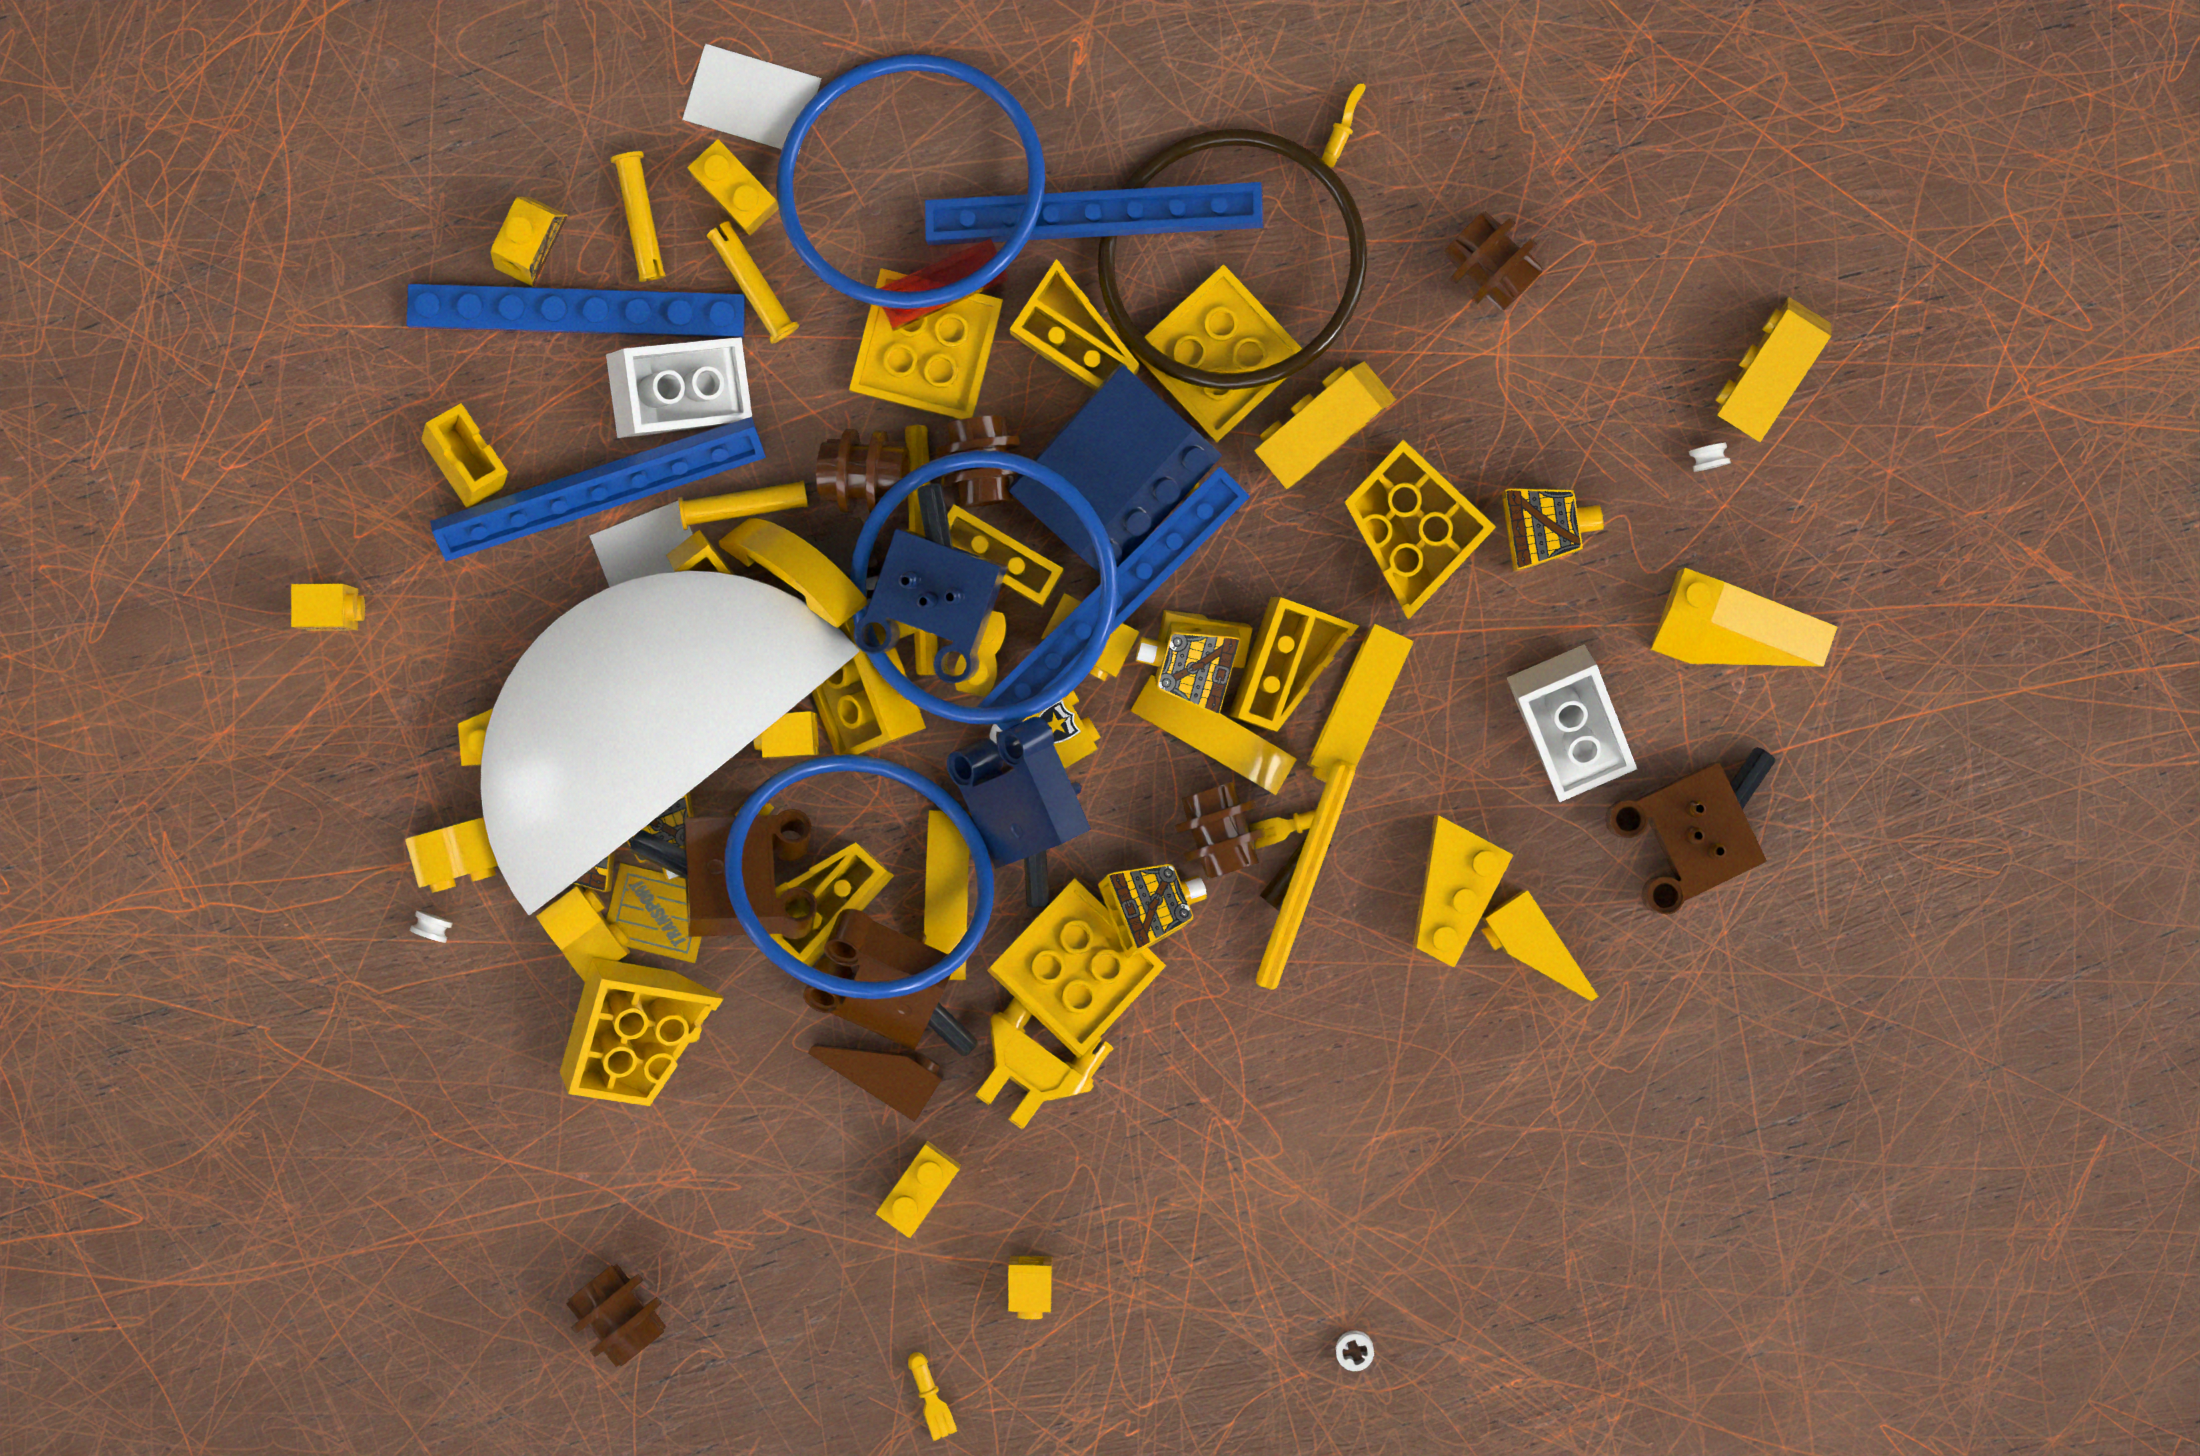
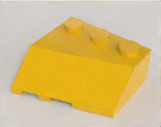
(1415, 525)
(632, 1030)

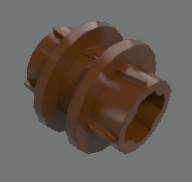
(1493, 260)
(858, 470)
(979, 485)
(1220, 830)
(616, 1315)

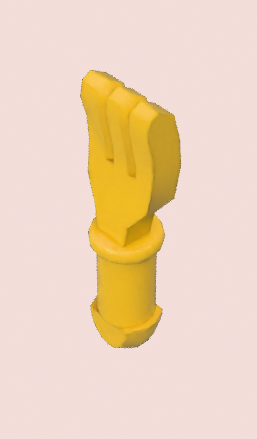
(1342, 131)
(1278, 828)
(935, 1410)

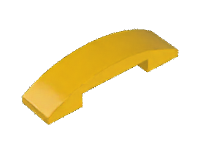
(799, 564)
(1215, 737)
(946, 886)

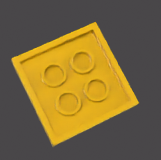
(1220, 332)
(931, 362)
(1074, 969)

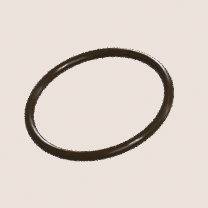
(1318, 345)

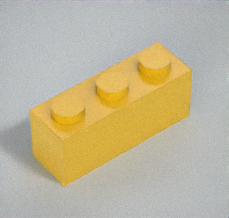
(1026, 570)

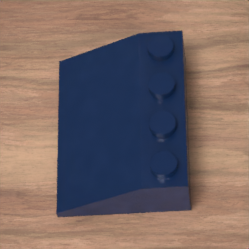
(1126, 459)

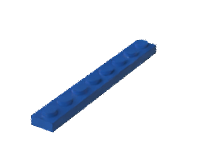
(1098, 213)
(576, 311)
(598, 489)
(1137, 580)

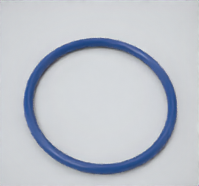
(934, 296)
(1105, 558)
(825, 981)

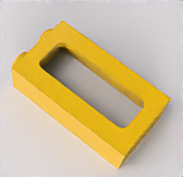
(1360, 700)

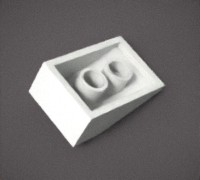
(678, 386)
(1572, 722)

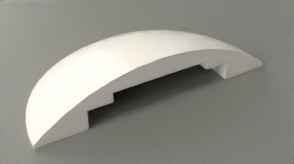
(634, 710)

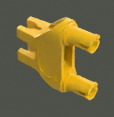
(1033, 1066)

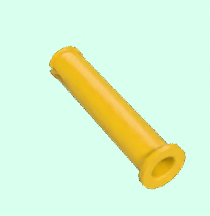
(639, 215)
(752, 283)
(742, 503)

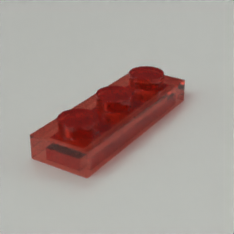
(938, 275)

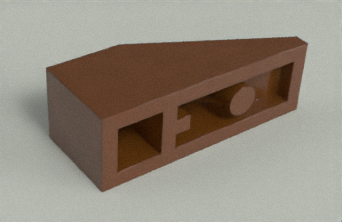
(890, 1076)

